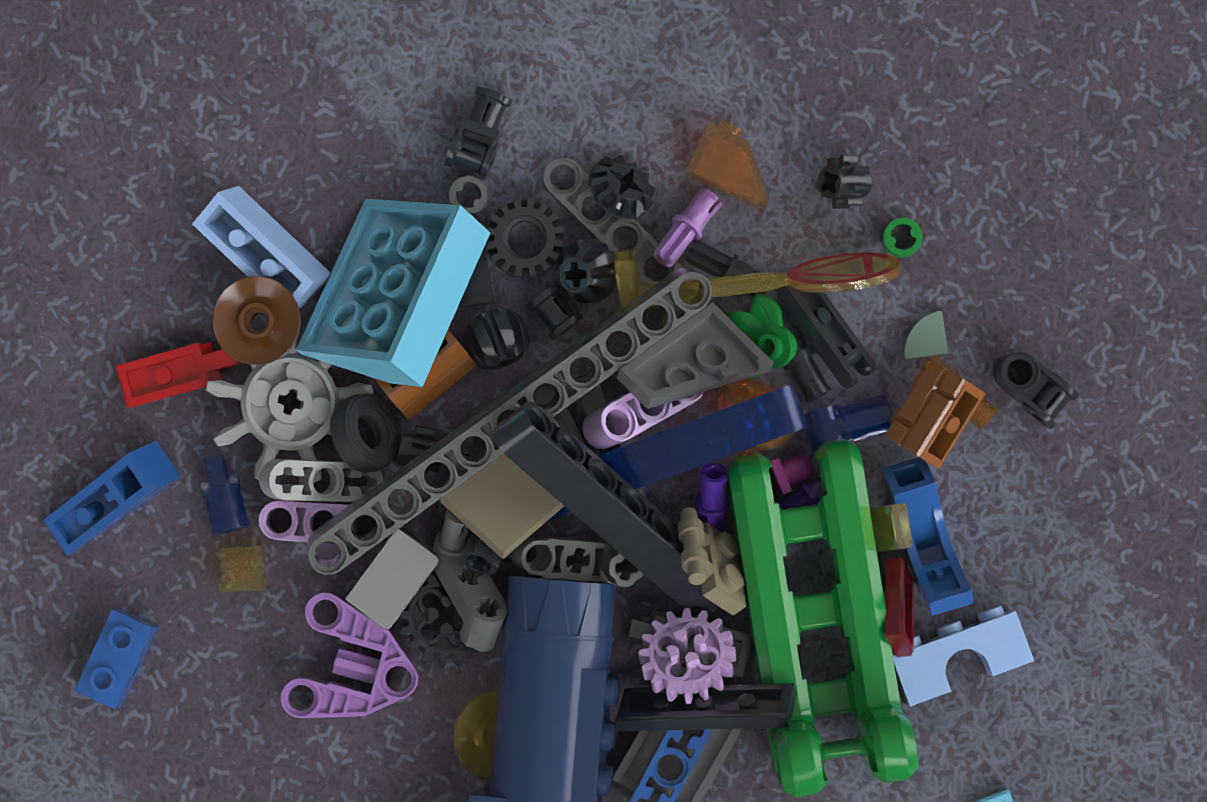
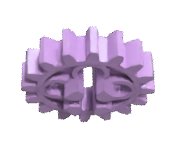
(708, 645)

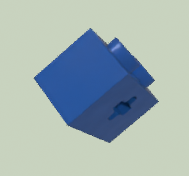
(117, 658)

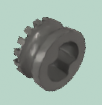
(458, 187)

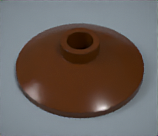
(235, 316)

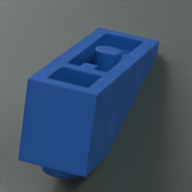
(112, 497)

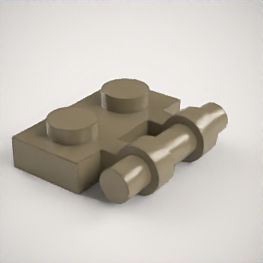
(712, 561)

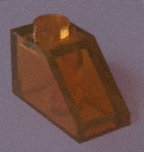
(728, 165)

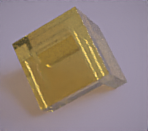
(243, 569)

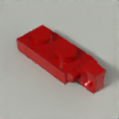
(171, 373)

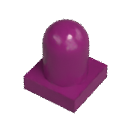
(789, 473)

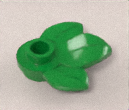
(765, 325)

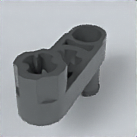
(548, 554)
(477, 604)

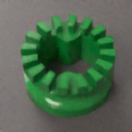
(914, 233)

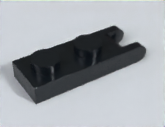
(828, 334)

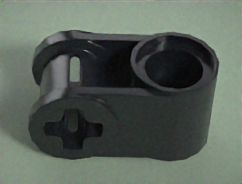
(1036, 388)

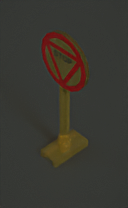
(819, 275)

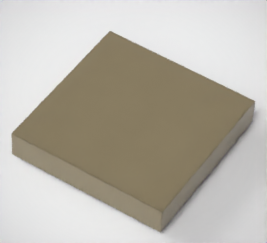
(501, 505)

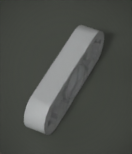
(305, 489)

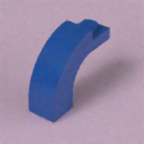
(932, 554)

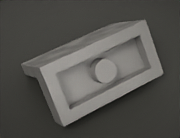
(392, 579)

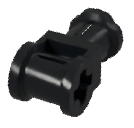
(478, 136)

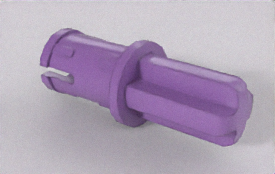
(687, 227)

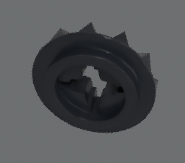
(605, 183)

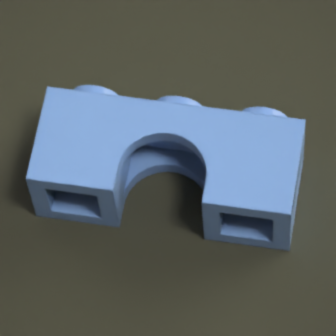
(995, 638)

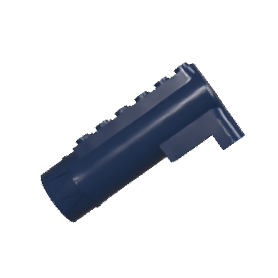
(554, 693)

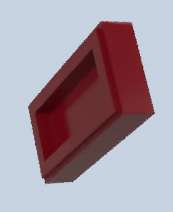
(899, 607)

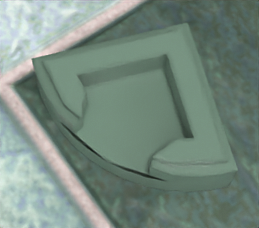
(926, 338)

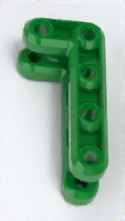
(853, 605)

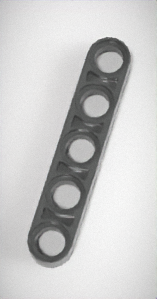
(605, 227)

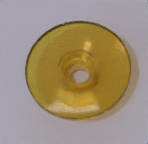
(469, 745)

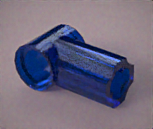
(849, 422)

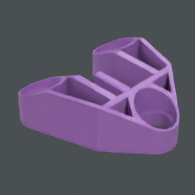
(341, 700)

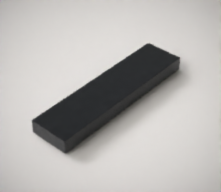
(726, 709)

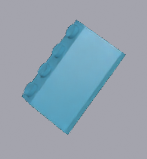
(395, 289)

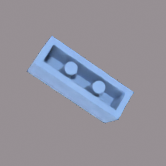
(260, 244)

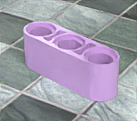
(628, 419)
(302, 519)

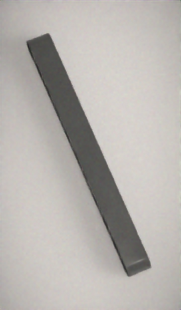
(460, 466)

